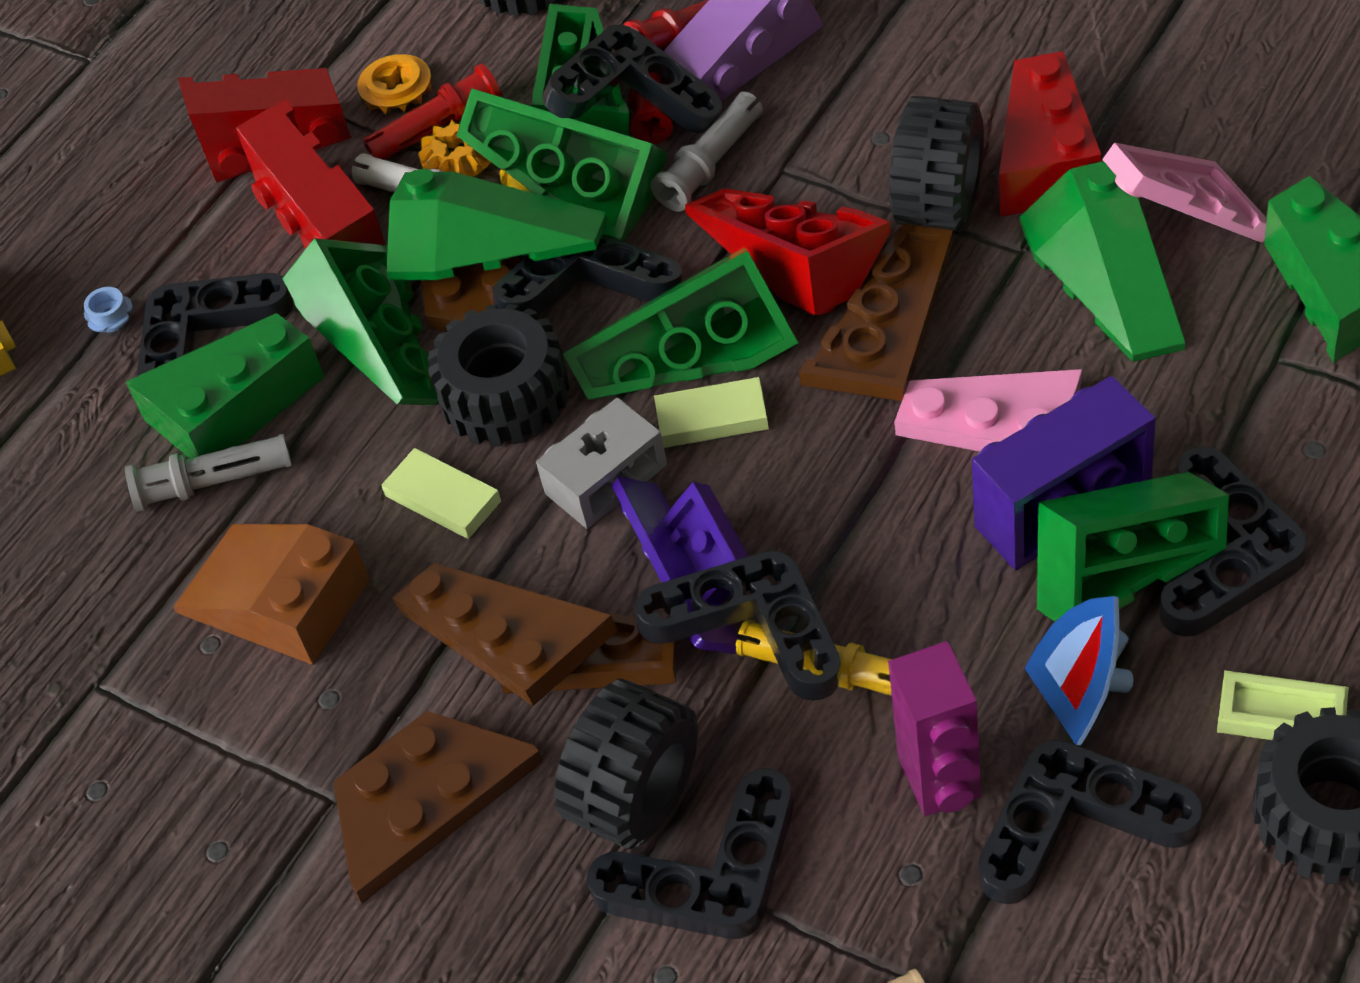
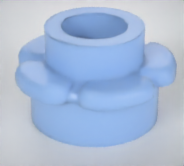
(107, 309)

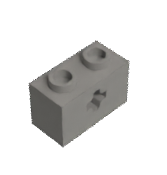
(589, 460)

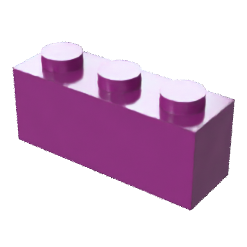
(936, 728)

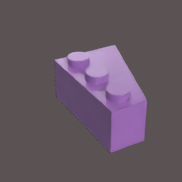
(740, 39)

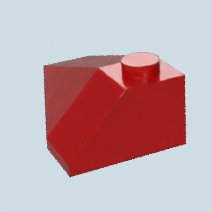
(800, 252)

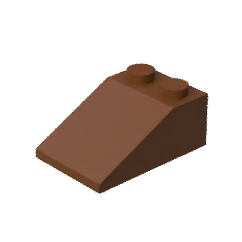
(277, 586)

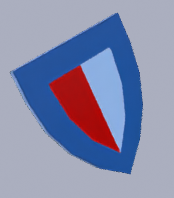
(1078, 664)

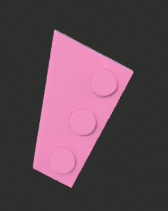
(1186, 185)
(980, 408)

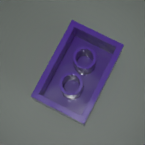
(1078, 448)

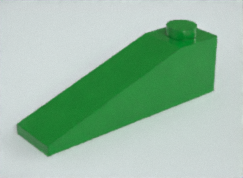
(565, 158)
(463, 221)
(1105, 258)
(364, 314)
(695, 330)

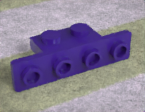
(684, 541)

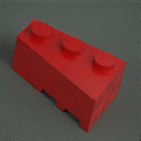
(225, 104)
(1043, 131)
(300, 185)

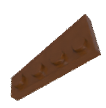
(886, 321)
(505, 630)

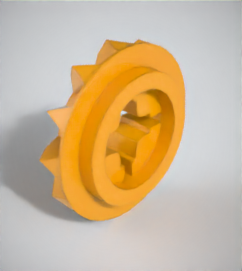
(388, 71)
(436, 153)

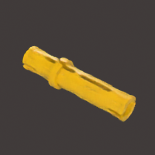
(856, 665)

